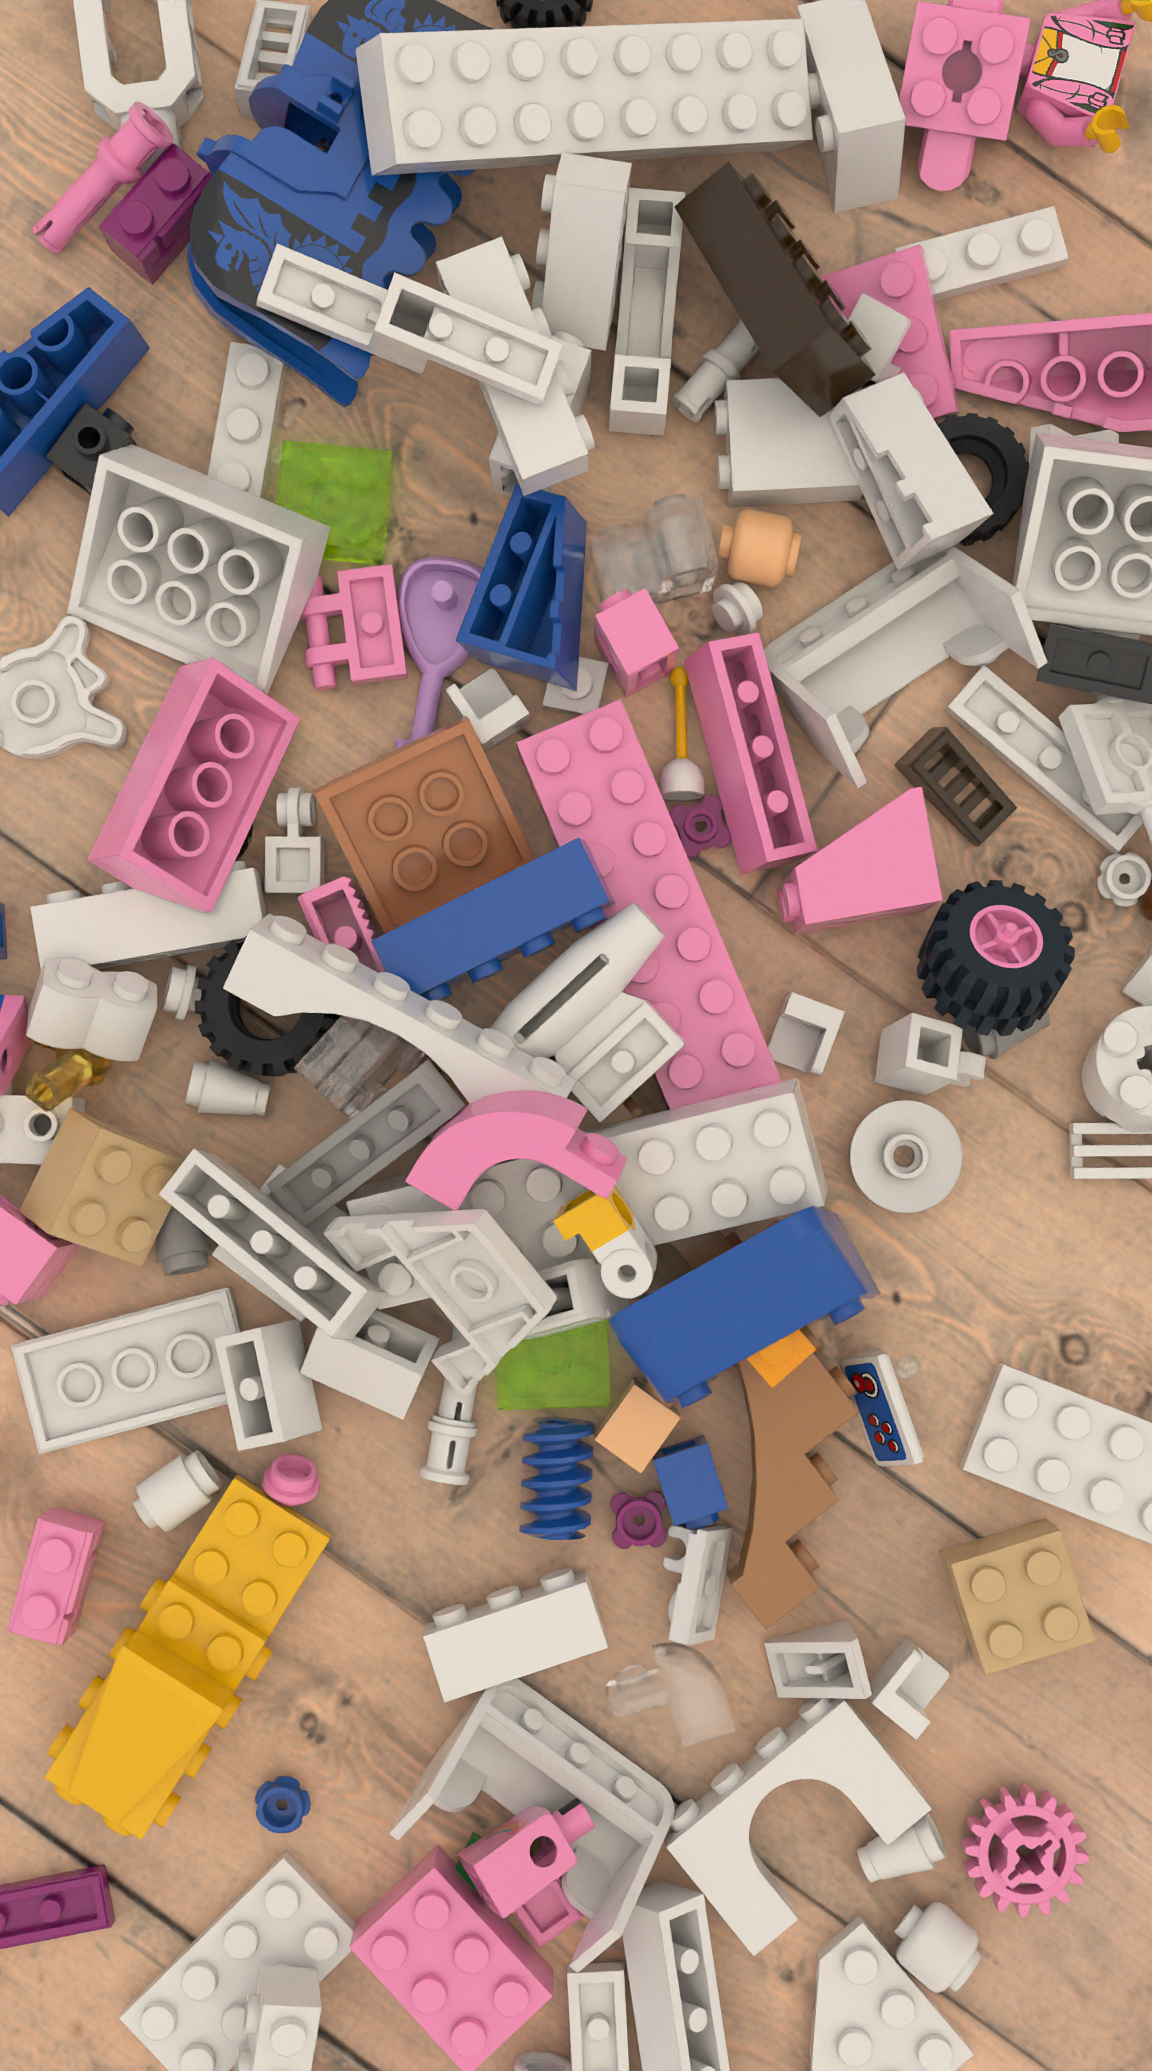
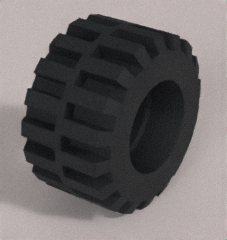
(233, 1041)

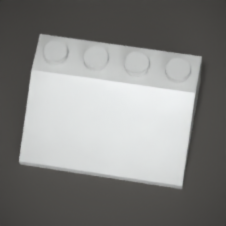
(1087, 535)
(193, 565)

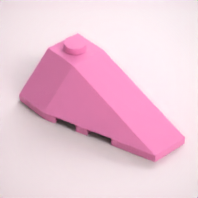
(1069, 368)

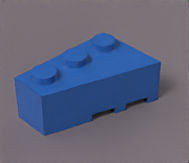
(531, 592)

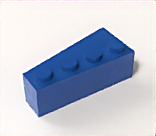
(67, 362)
(497, 922)

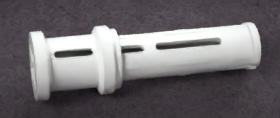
(450, 1435)

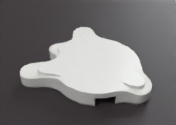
(51, 695)

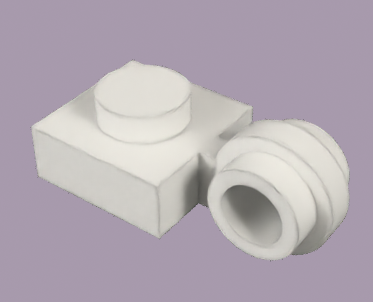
(294, 862)

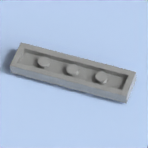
(366, 1143)

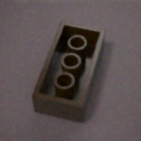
(777, 288)

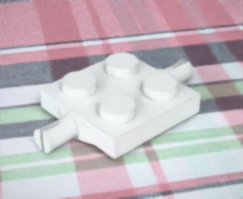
(1113, 754)

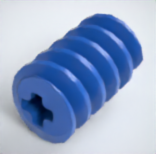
(558, 1478)

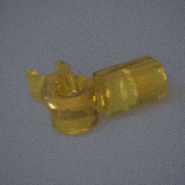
(65, 1076)

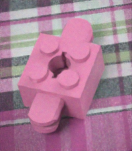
(960, 82)

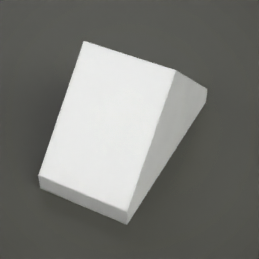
(819, 1663)

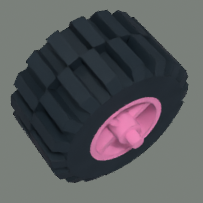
(995, 957)

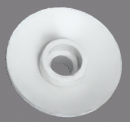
(934, 1161)

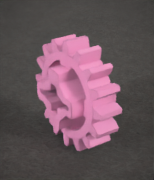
(1010, 1867)

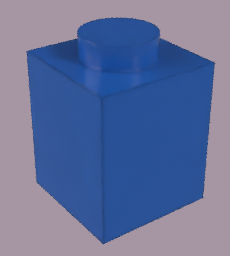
(690, 1483)

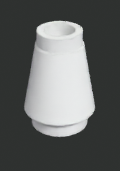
(226, 1090)
(908, 1854)

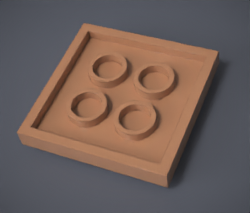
(424, 824)

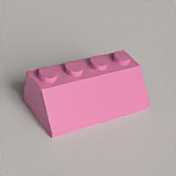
(195, 786)

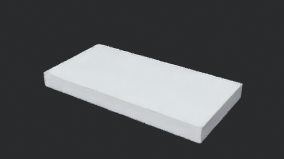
(126, 1370)

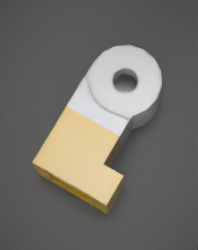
(613, 1238)

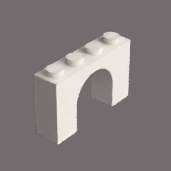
(823, 1744)

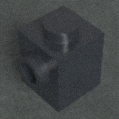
(86, 438)

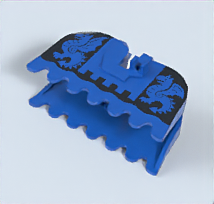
(312, 198)

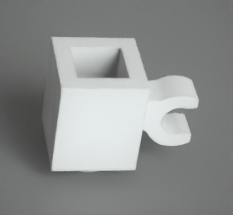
(925, 1056)

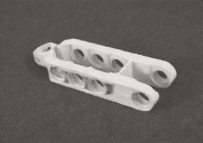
(172, 96)

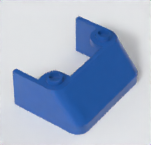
(744, 1303)

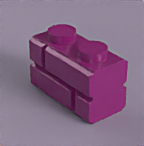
(156, 214)

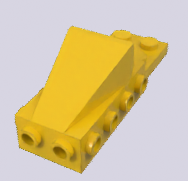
(185, 1661)

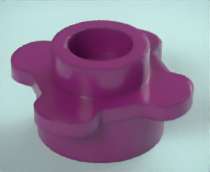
(708, 812)
(650, 1531)

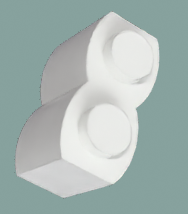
(92, 1009)

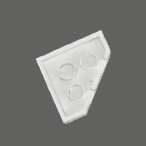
(875, 2012)

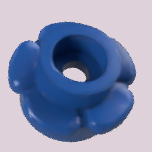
(278, 1819)

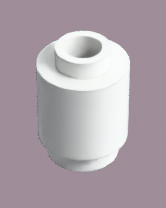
(176, 1491)

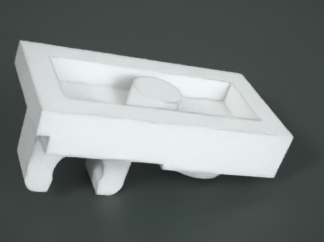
(698, 1595)

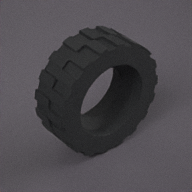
(1004, 459)

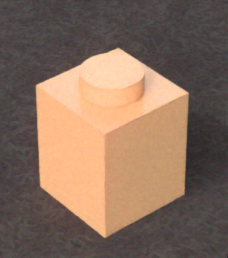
(637, 1425)

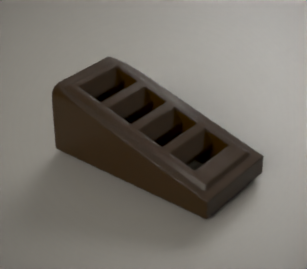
(955, 754)

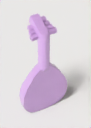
(431, 611)

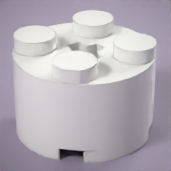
(1112, 1075)

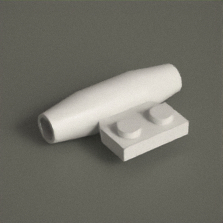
(586, 1019)

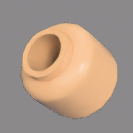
(760, 548)

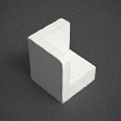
(884, 332)
(489, 708)
(804, 1034)
(907, 1686)

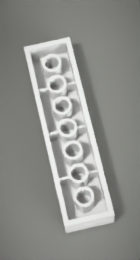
(582, 91)
(683, 1178)

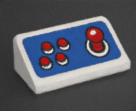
(882, 1409)

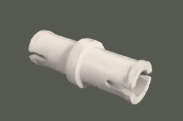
(716, 368)

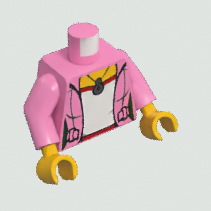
(1076, 73)

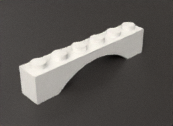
(296, 973)

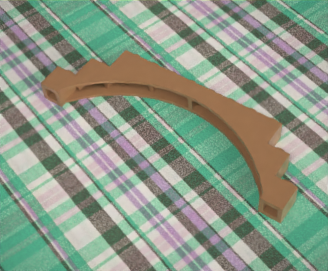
(784, 1426)

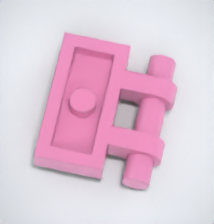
(370, 624)

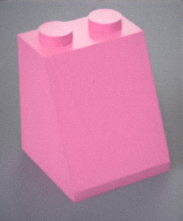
(868, 873)

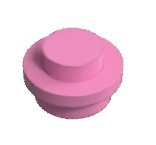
(291, 1480)

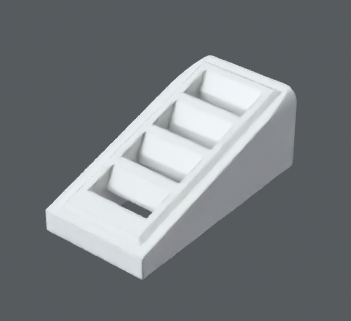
(254, 58)

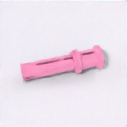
(117, 163)

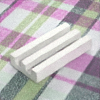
(1077, 1151)

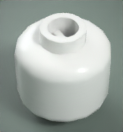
(937, 1947)

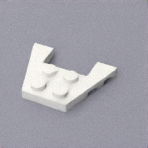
(466, 1270)

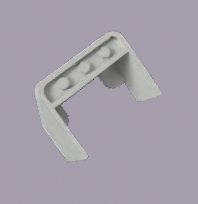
(889, 636)
(533, 1754)

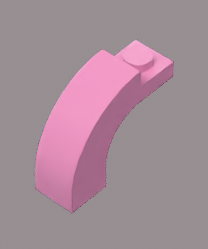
(509, 1128)

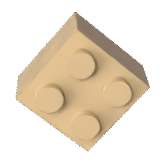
(102, 1188)
(1017, 1596)

